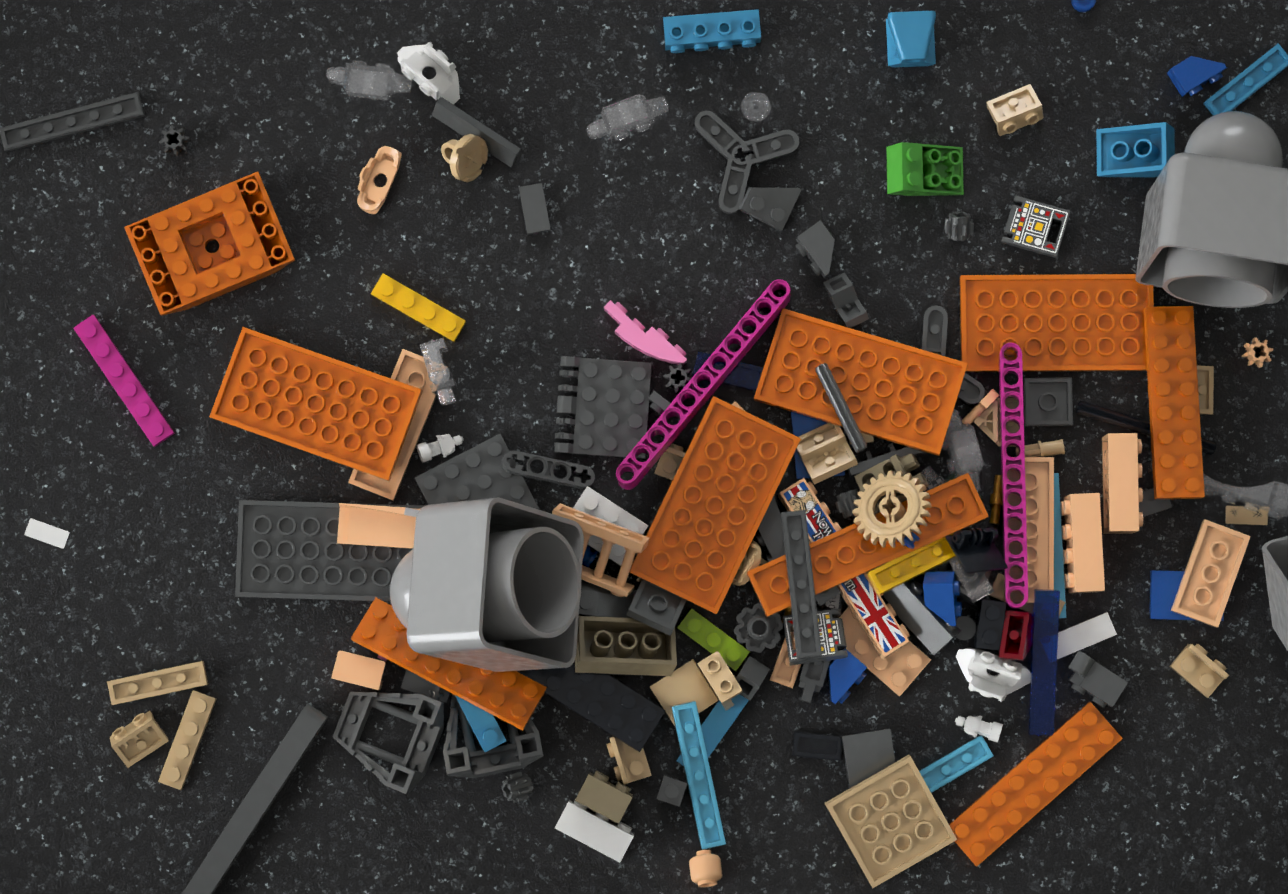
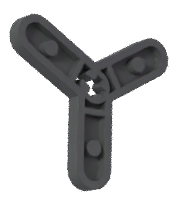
(728, 144)
(934, 340)

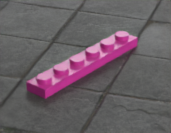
(124, 380)

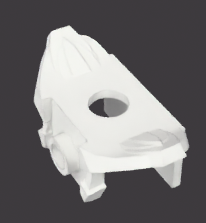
(444, 84)
(975, 665)

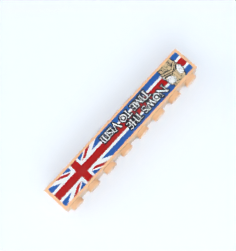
(858, 593)

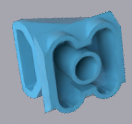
(911, 38)

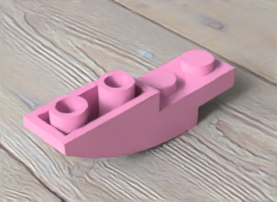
(651, 343)

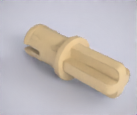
(1043, 449)

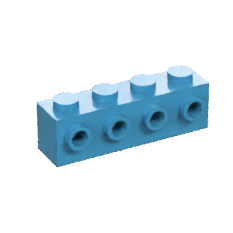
(712, 30)

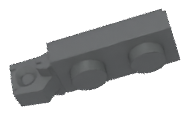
(812, 678)

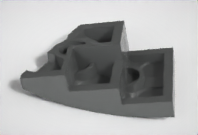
(867, 754)

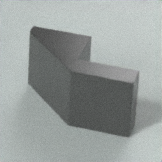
(845, 300)

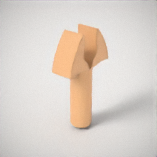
(980, 407)

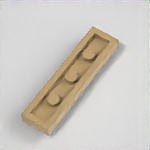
(157, 683)
(187, 740)

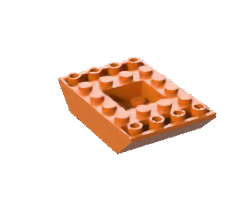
(175, 242)

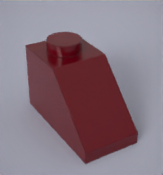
(1016, 635)

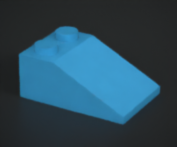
(1134, 150)

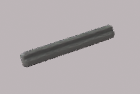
(841, 407)

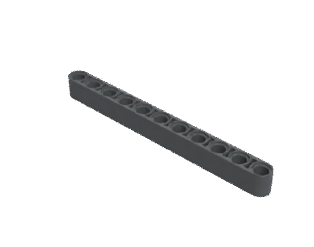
(257, 802)

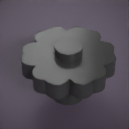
(757, 629)

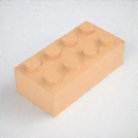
(1120, 483)
(1083, 543)

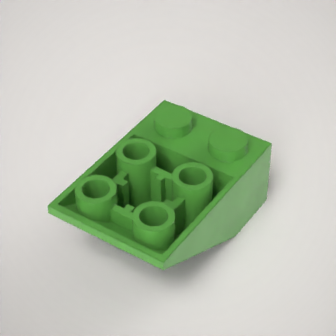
(924, 170)

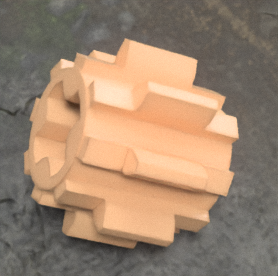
(1264, 352)

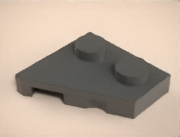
(770, 204)

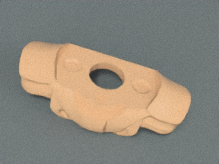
(385, 162)

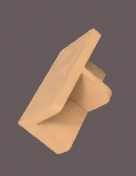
(358, 670)

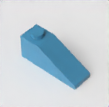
(483, 725)

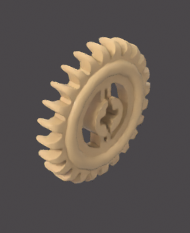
(899, 522)

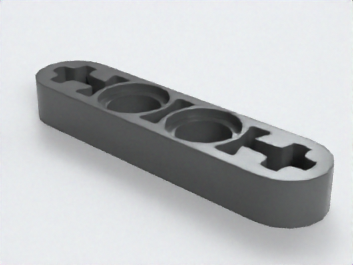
(548, 467)

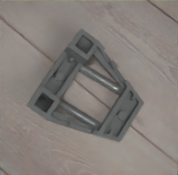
(473, 764)
(413, 767)

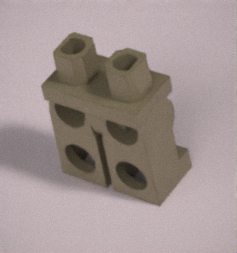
(895, 463)

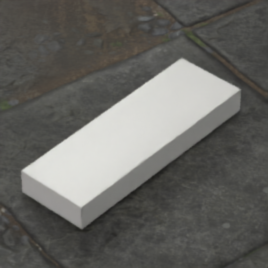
(1085, 634)

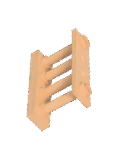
(610, 535)

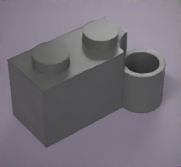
(1095, 680)

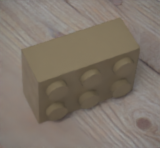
(604, 796)

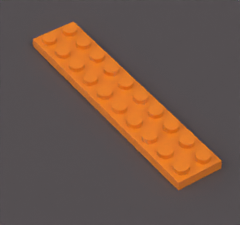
(849, 555)

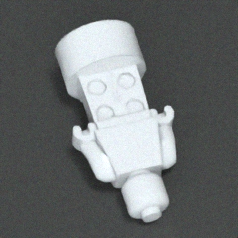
(444, 445)
(975, 726)

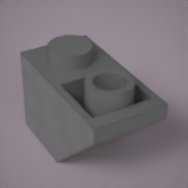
(818, 246)

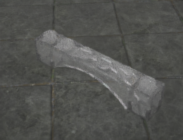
(1268, 497)

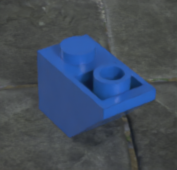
(1193, 73)
(941, 595)
(842, 675)

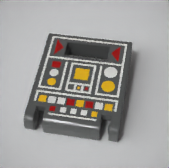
(1032, 224)
(831, 637)

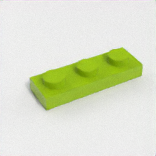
(713, 639)

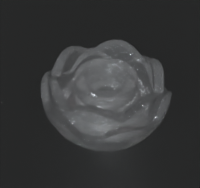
(761, 101)

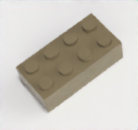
(623, 647)

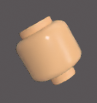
(705, 868)

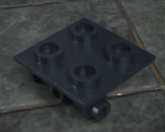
(977, 550)

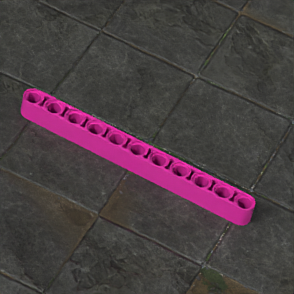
(701, 395)
(1016, 463)

